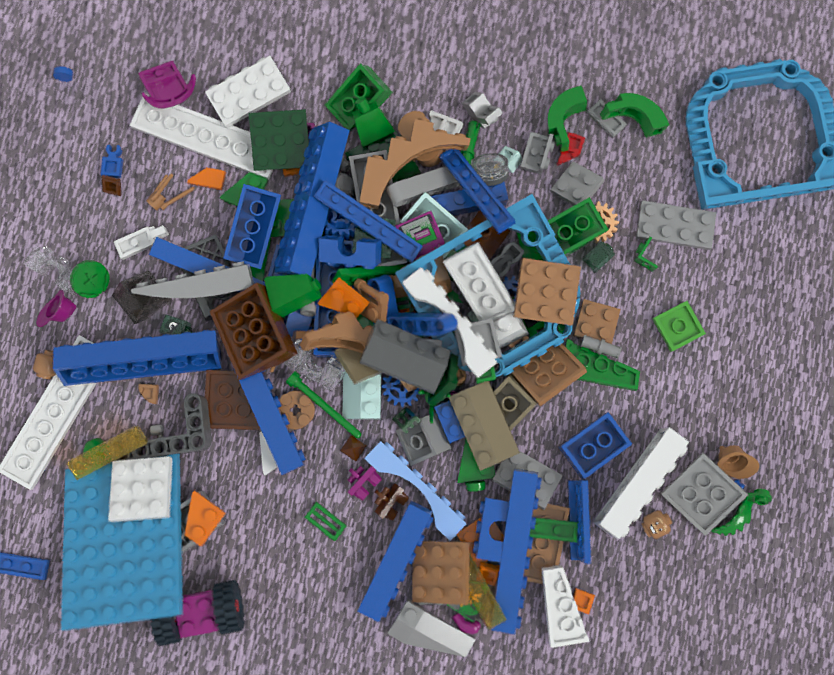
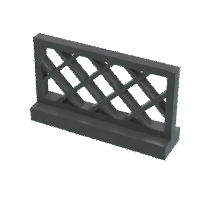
(204, 303)

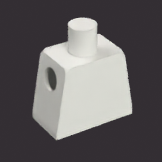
(509, 329)

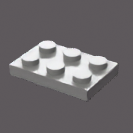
(522, 461)

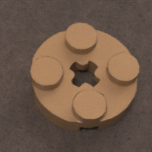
(304, 403)

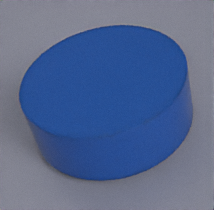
(63, 74)

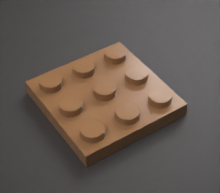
(547, 291)
(549, 373)
(441, 573)

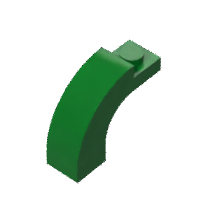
(565, 105)
(640, 109)

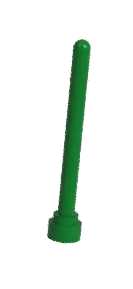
(295, 381)

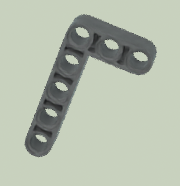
(189, 439)

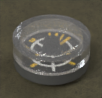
(491, 168)

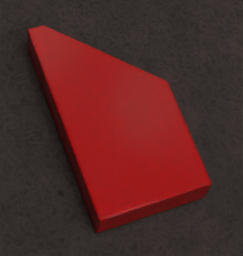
(575, 146)

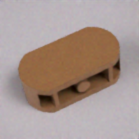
(405, 128)

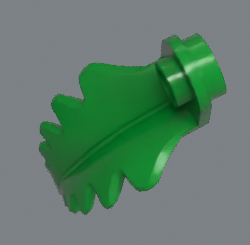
(743, 514)

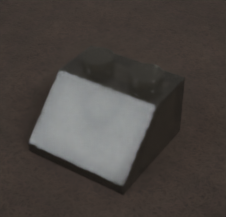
(138, 306)

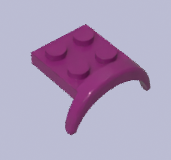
(166, 85)

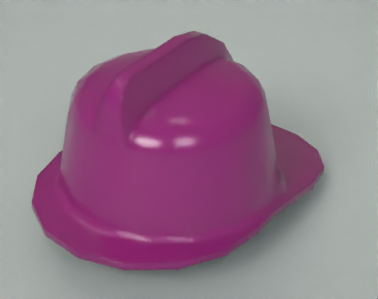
(56, 310)

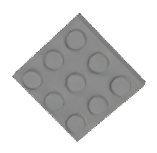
(704, 493)

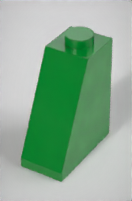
(291, 292)

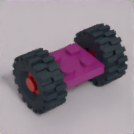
(202, 614)

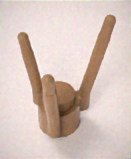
(157, 200)

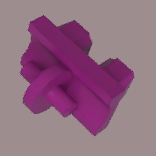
(370, 475)

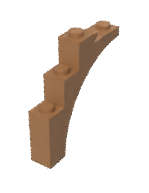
(401, 151)
(341, 333)

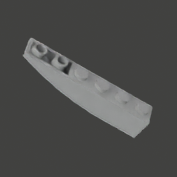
(200, 285)

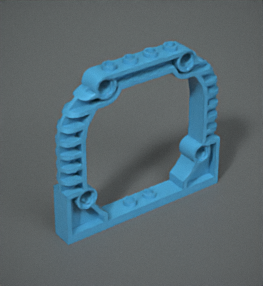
(719, 189)
(527, 218)

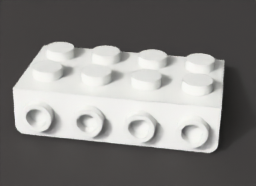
(248, 91)

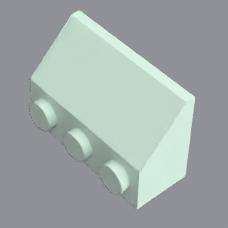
(448, 224)
(362, 399)

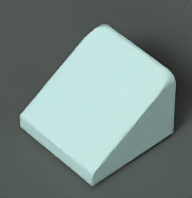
(513, 156)

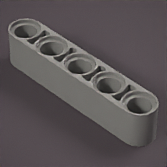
(413, 188)

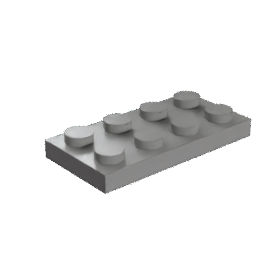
(676, 225)

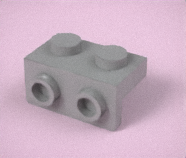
(536, 153)

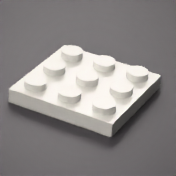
(140, 489)

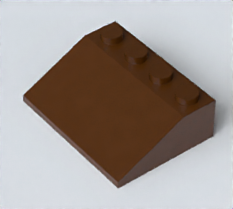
(252, 332)

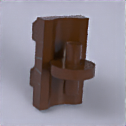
(387, 499)

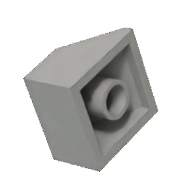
(423, 440)

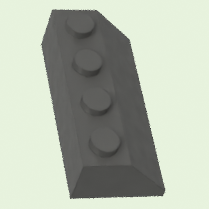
(405, 356)

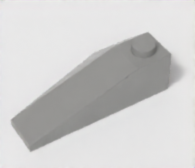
(426, 630)

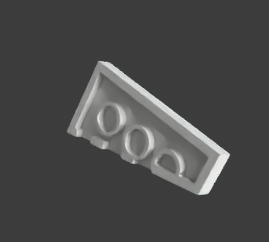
(562, 616)

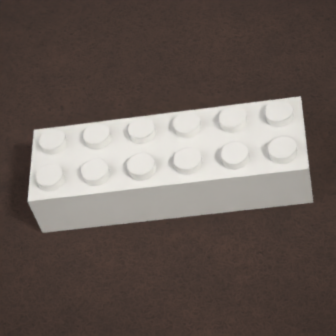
(641, 482)

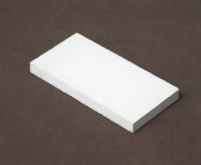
(480, 283)

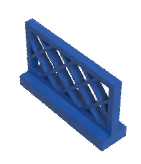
(579, 512)

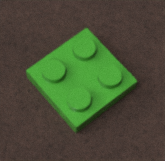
(679, 326)

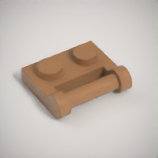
(377, 307)

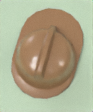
(737, 462)

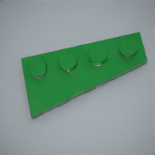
(604, 370)

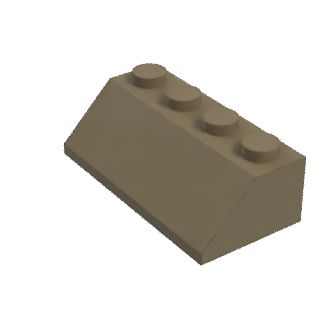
(484, 425)

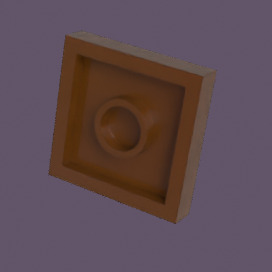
(490, 239)

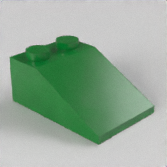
(361, 83)
(577, 226)

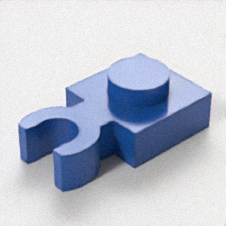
(112, 165)

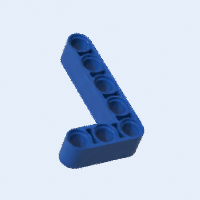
(415, 323)

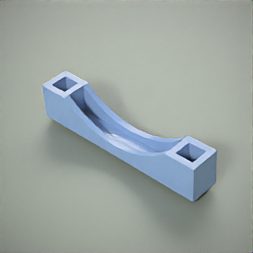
(385, 461)

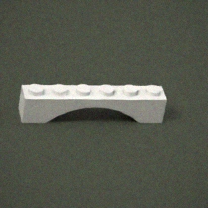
(424, 290)

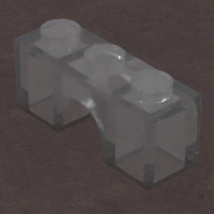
(43, 261)
(328, 376)

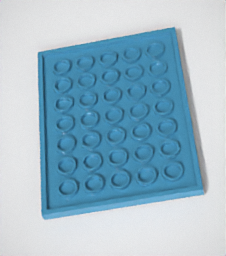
(118, 567)

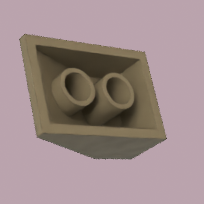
(513, 401)

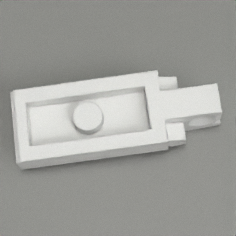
(139, 241)

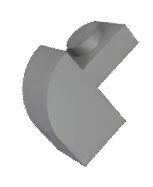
(481, 110)

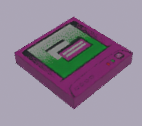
(424, 231)

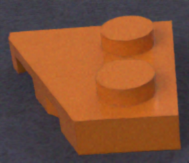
(343, 299)
(202, 518)

